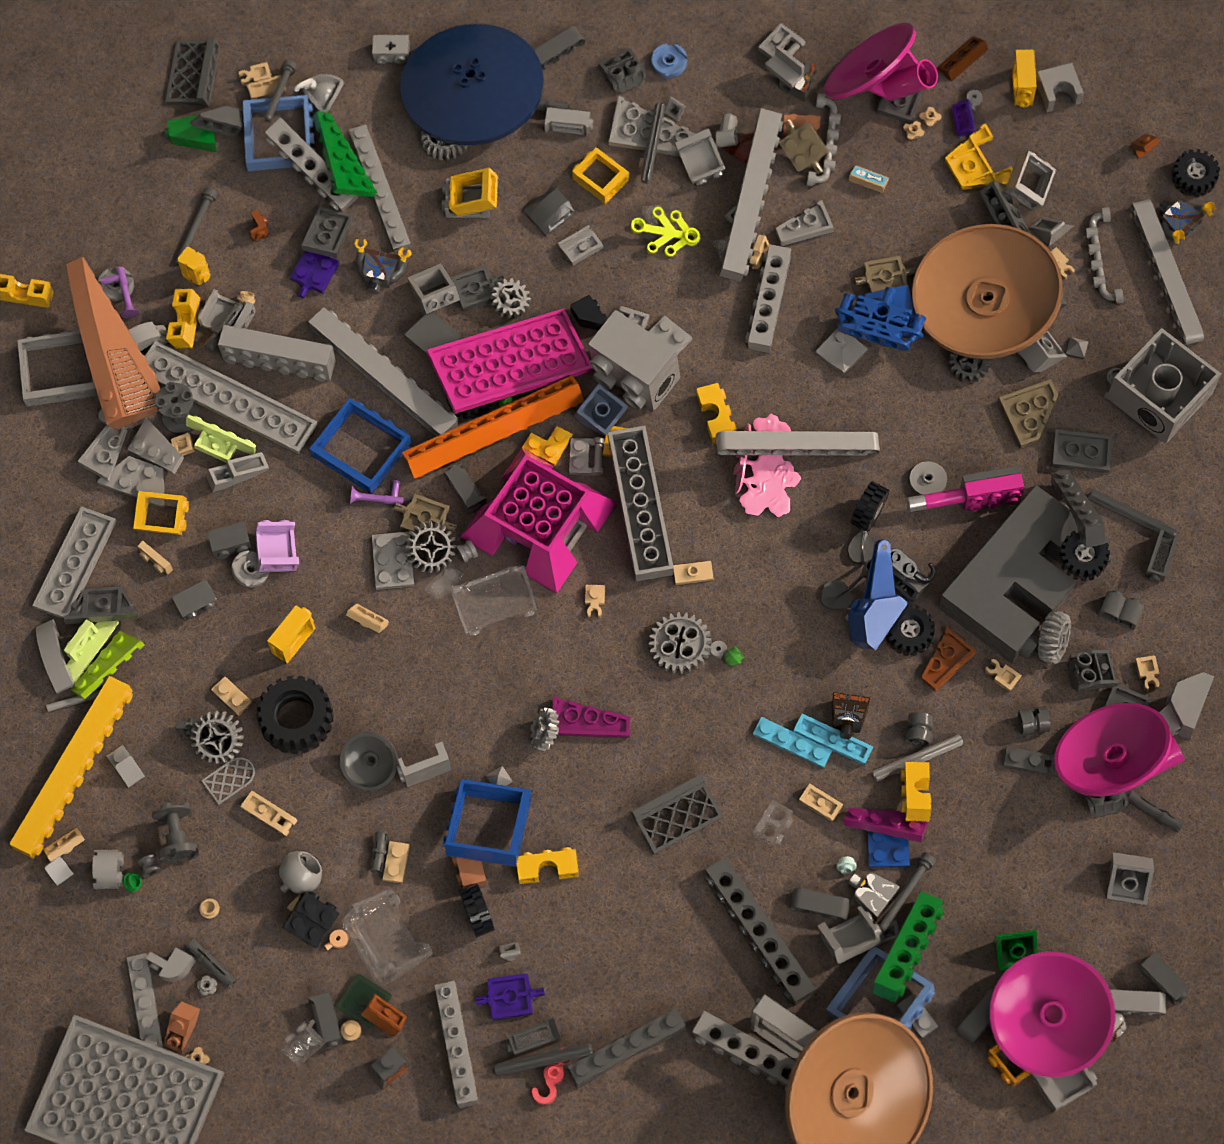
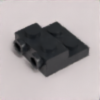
(311, 919)

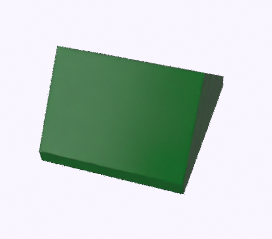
(1014, 947)

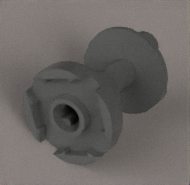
(175, 404)
(176, 840)

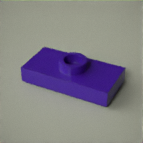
(963, 118)

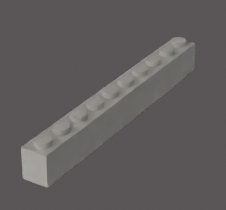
(751, 194)
(382, 372)

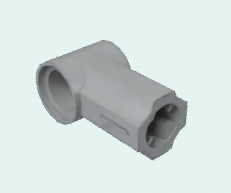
(727, 135)

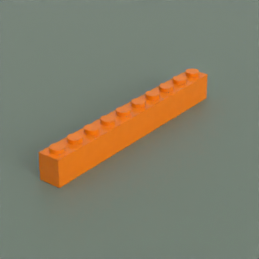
(493, 427)

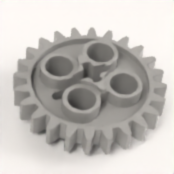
(697, 645)

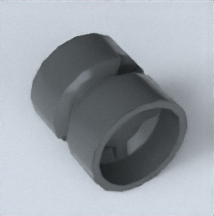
(1034, 720)
(919, 729)

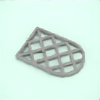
(231, 775)

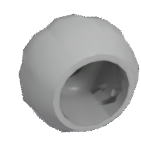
(299, 872)

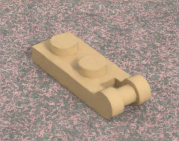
(268, 813)

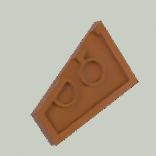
(948, 659)

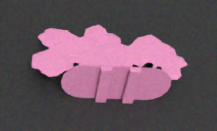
(770, 475)

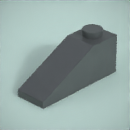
(222, 120)

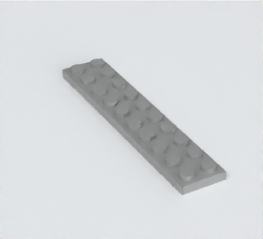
(232, 398)

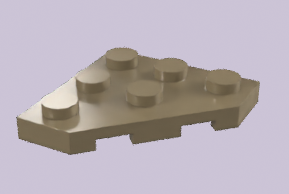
(1029, 411)

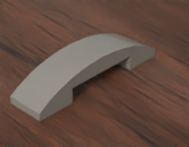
(52, 656)

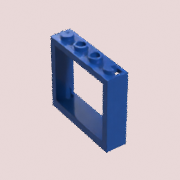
(345, 470)
(491, 792)

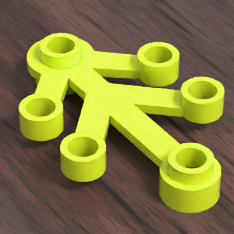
(668, 232)

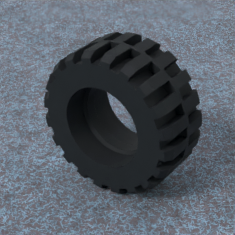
(289, 691)

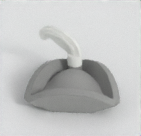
(321, 90)

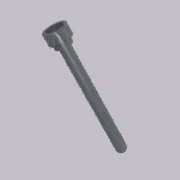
(288, 68)
(209, 195)
(925, 863)

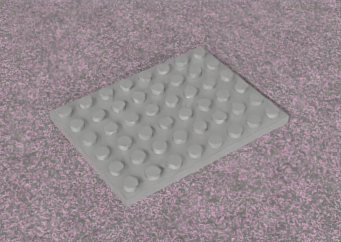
(121, 1091)

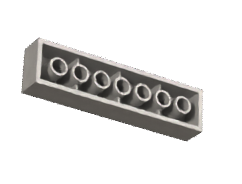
(640, 503)

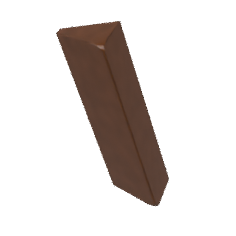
(965, 59)

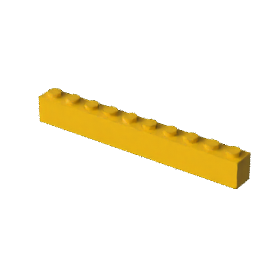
(71, 767)

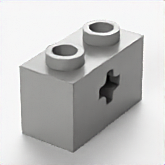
(391, 48)

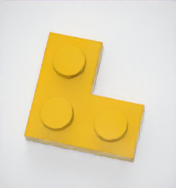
(551, 449)

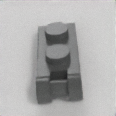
(1030, 761)

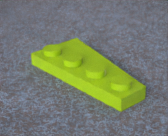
(106, 663)

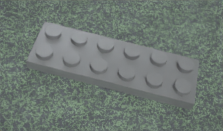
(74, 562)

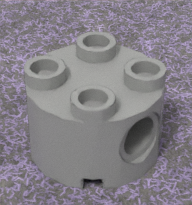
(107, 869)

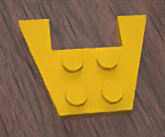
(970, 165)

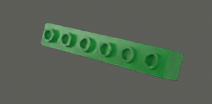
(925, 906)

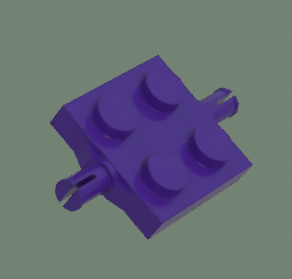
(313, 272)
(510, 996)

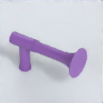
(129, 310)
(393, 499)

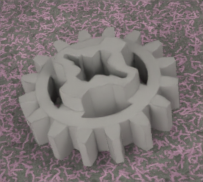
(514, 306)
(544, 729)

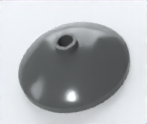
(357, 765)

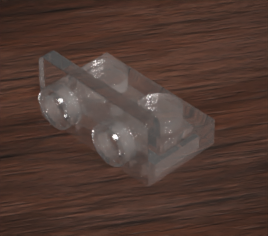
(302, 1043)

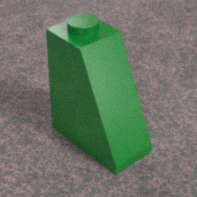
(189, 136)

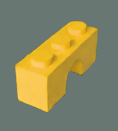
(36, 294)
(187, 306)
(712, 398)
(916, 804)
(563, 860)

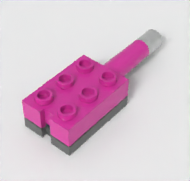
(976, 491)

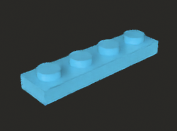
(830, 738)
(792, 742)

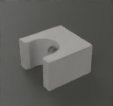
(1058, 79)

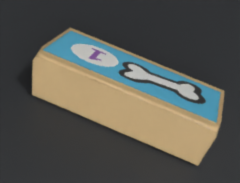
(868, 179)

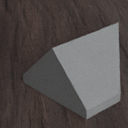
(1049, 229)

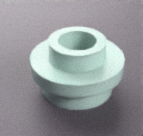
(846, 865)

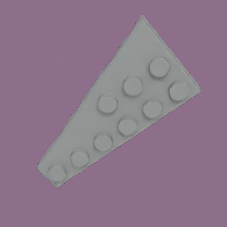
(633, 126)

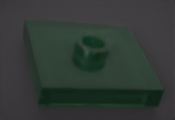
(358, 997)

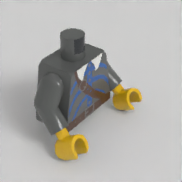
(1182, 218)
(380, 267)

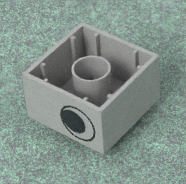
(633, 361)
(1163, 385)

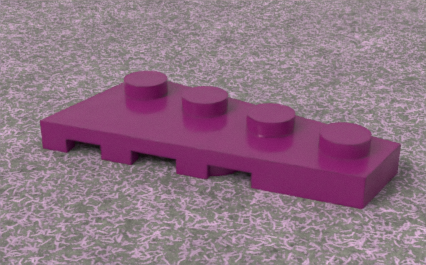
(589, 721)
(886, 822)

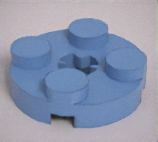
(666, 69)

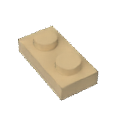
(160, 563)
(231, 696)
(820, 802)
(396, 862)

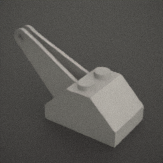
(1186, 703)

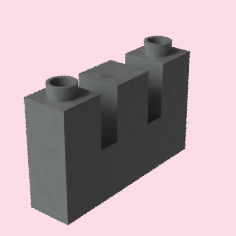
(1016, 567)

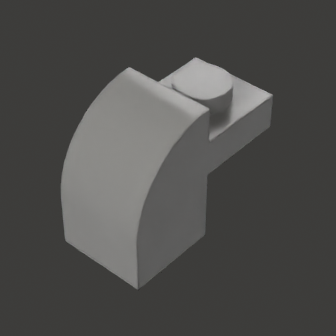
(175, 968)

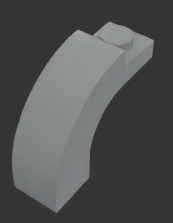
(147, 334)

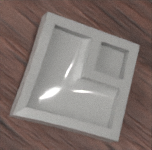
(841, 351)

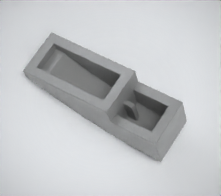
(236, 471)

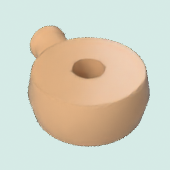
(334, 943)

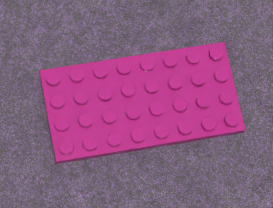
(509, 360)

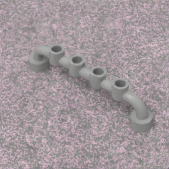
(832, 134)
(1097, 263)

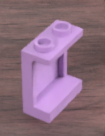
(276, 546)

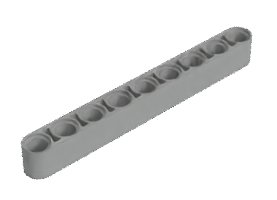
(1168, 272)
(797, 443)

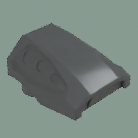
(623, 70)
(550, 211)
(1091, 670)
(1106, 805)

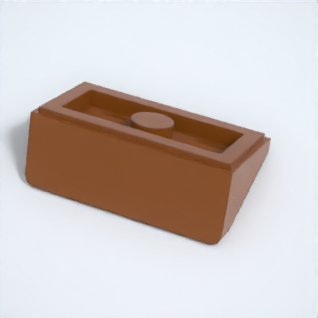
(384, 1015)

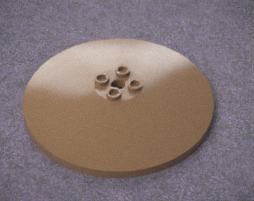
(981, 263)
(888, 1078)

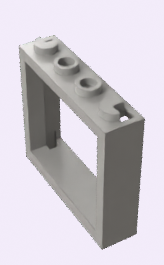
(55, 394)
(780, 1027)

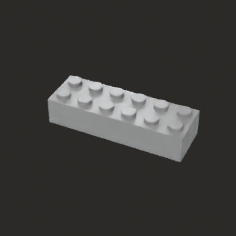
(277, 353)

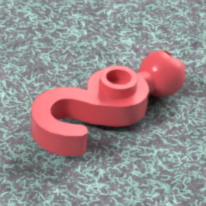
(553, 1075)

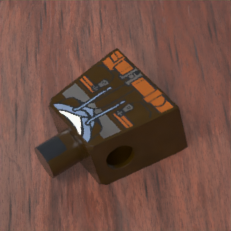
(848, 713)

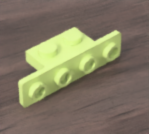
(217, 441)
(87, 644)

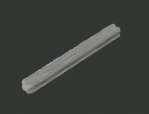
(919, 756)

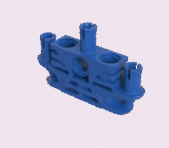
(876, 328)

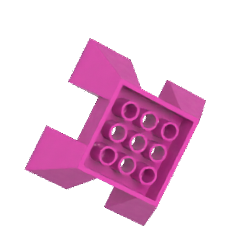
(571, 501)

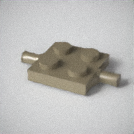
(803, 147)
(885, 273)
(424, 510)

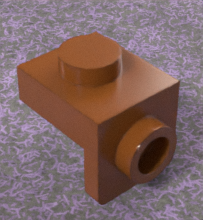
(1144, 144)
(261, 222)

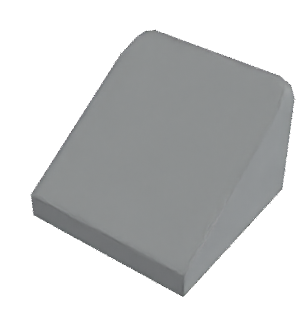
(58, 871)

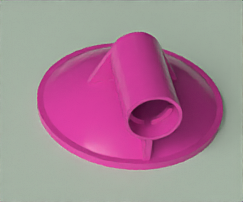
(883, 67)
(1115, 750)
(1052, 1014)

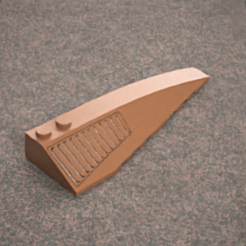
(118, 368)

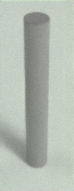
(71, 701)

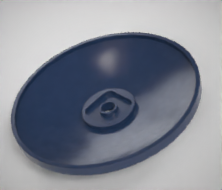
(476, 108)

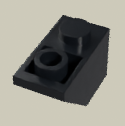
(587, 313)

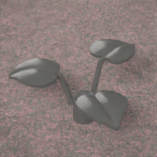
(835, 592)

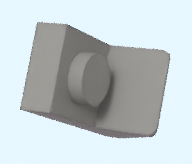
(125, 766)

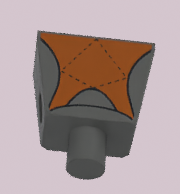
(389, 1067)

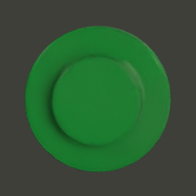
(131, 882)

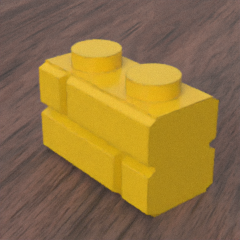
(193, 266)

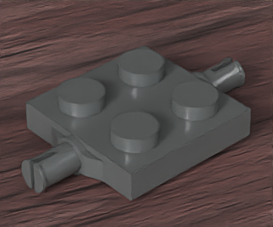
(475, 287)

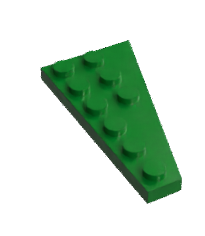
(340, 160)

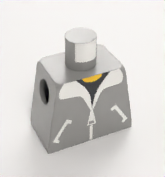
(873, 893)

